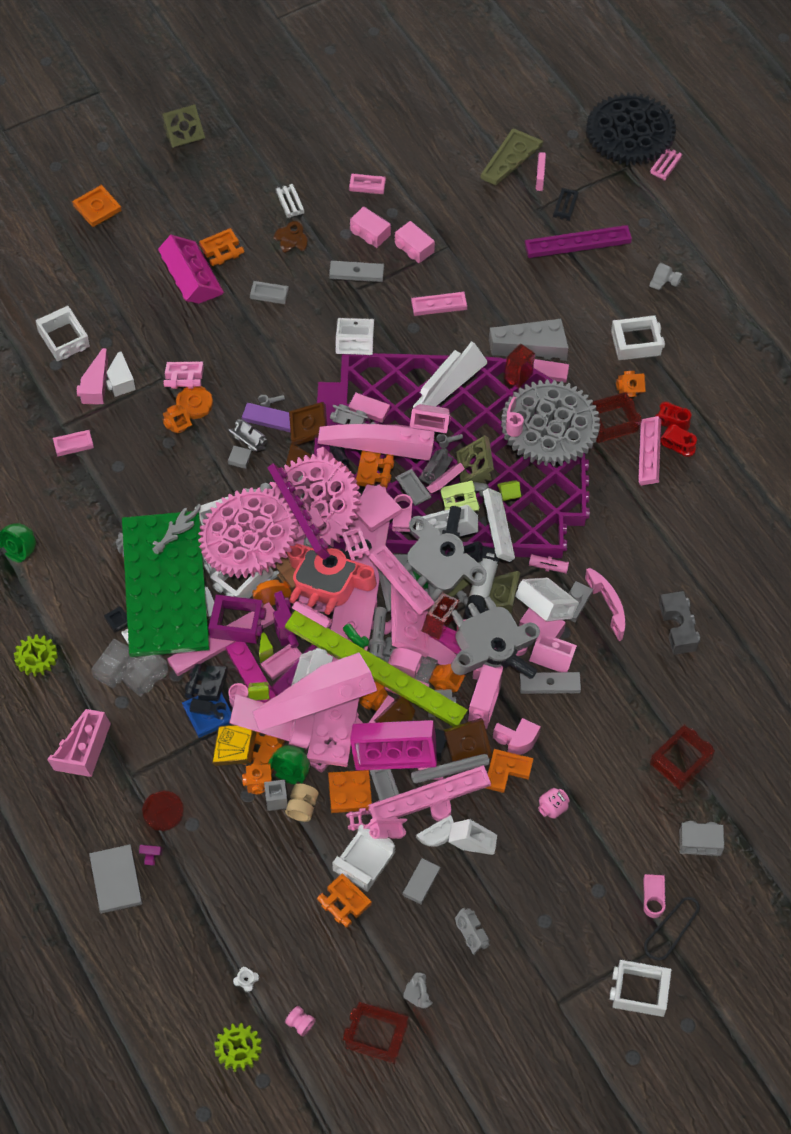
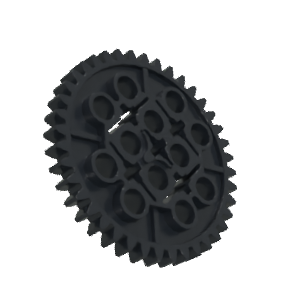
(631, 128)

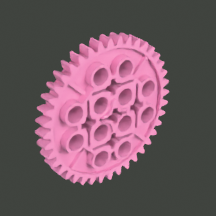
(332, 475)
(243, 517)

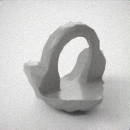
(416, 991)

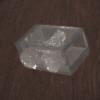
(112, 664)
(145, 673)

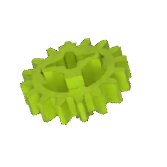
(44, 650)
(242, 1038)

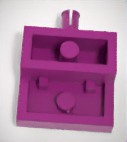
(281, 617)

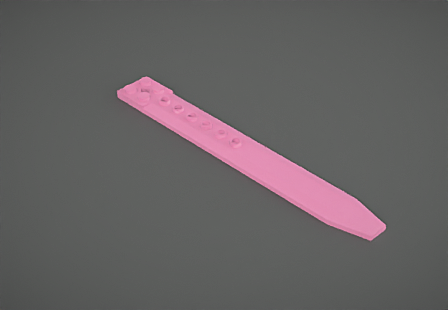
(337, 721)

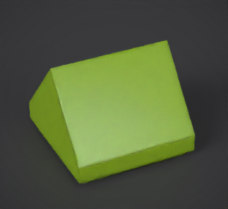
(510, 490)
(258, 691)

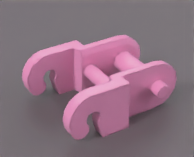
(351, 815)

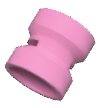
(239, 689)
(300, 1021)

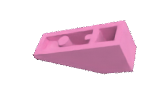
(93, 381)

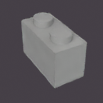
(701, 838)

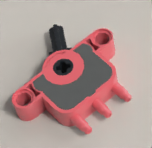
(328, 579)

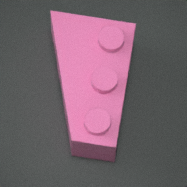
(83, 745)

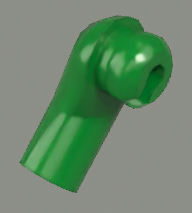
(355, 637)

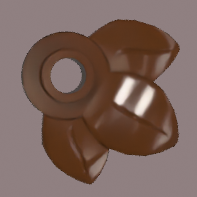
(290, 239)

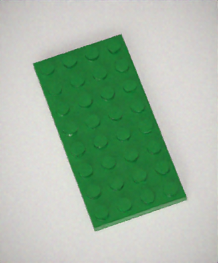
(164, 588)

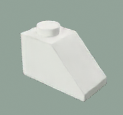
(119, 376)
(472, 837)

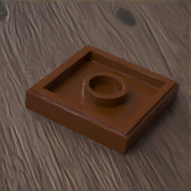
(307, 422)
(467, 740)

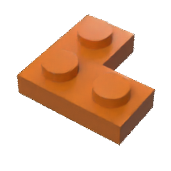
(507, 764)

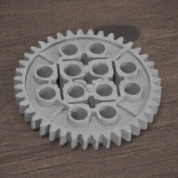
(541, 400)

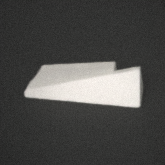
(452, 375)

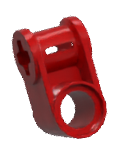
(674, 415)
(678, 438)

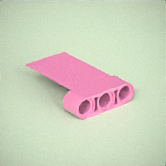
(297, 731)

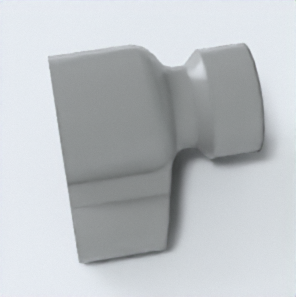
(665, 274)

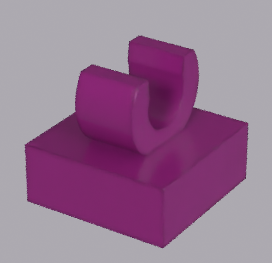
(150, 852)

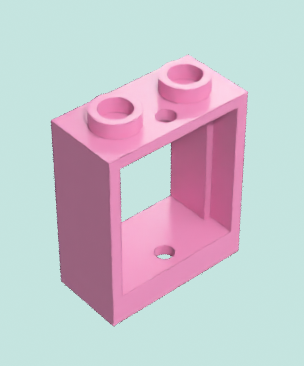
(485, 694)

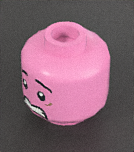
(553, 803)

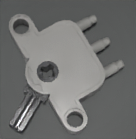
(429, 557)
(488, 631)

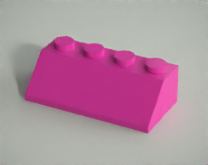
(189, 269)
(394, 745)

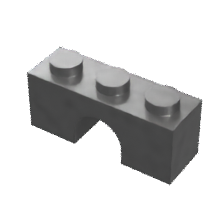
(676, 607)

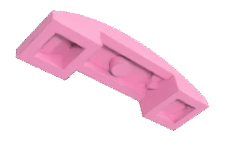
(600, 584)

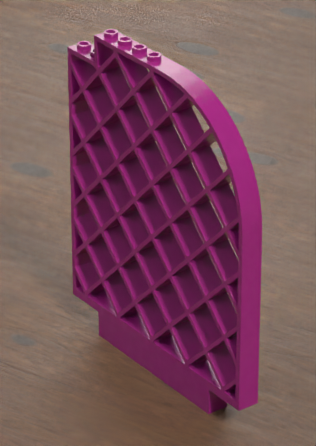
(396, 368)

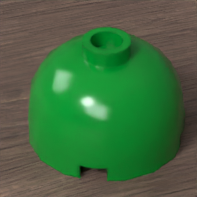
(17, 541)
(290, 764)

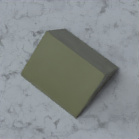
(504, 590)

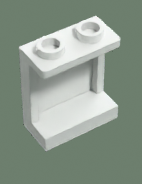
(364, 858)

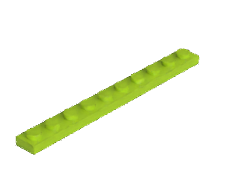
(381, 671)

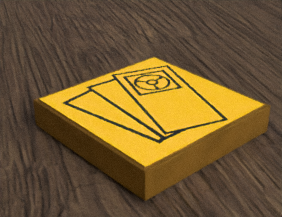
(233, 745)

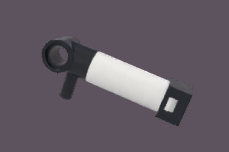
(479, 593)

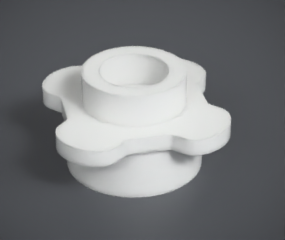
(246, 973)

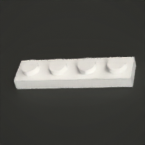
(498, 525)

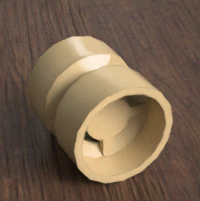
(302, 801)

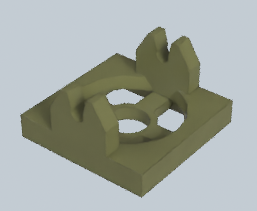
(175, 141)
(480, 449)

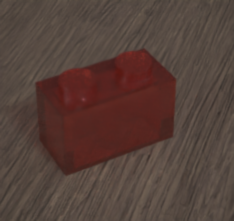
(519, 365)
(440, 615)

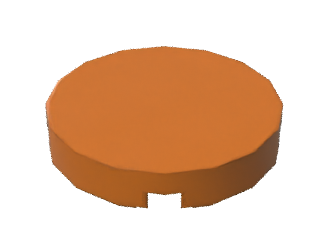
(196, 401)
(266, 590)

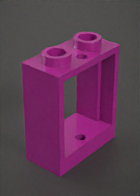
(238, 634)

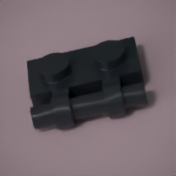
(211, 685)

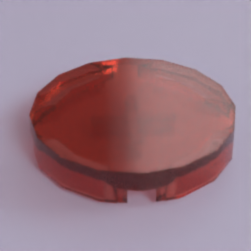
(162, 810)

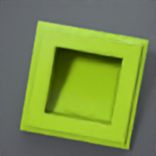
(266, 648)

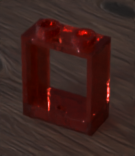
(614, 402)
(672, 772)
(379, 1014)

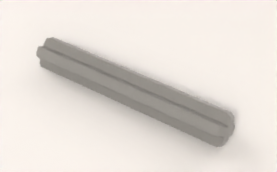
(449, 768)

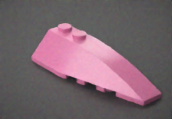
(378, 438)
(319, 690)

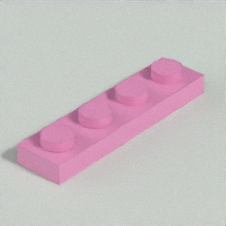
(649, 451)
(401, 579)

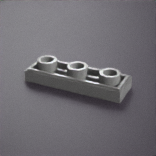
(356, 271)
(561, 683)

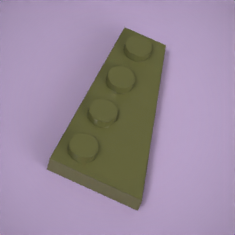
(511, 153)

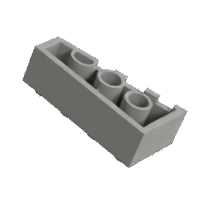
(542, 337)

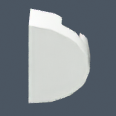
(437, 833)

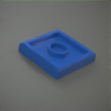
(206, 724)

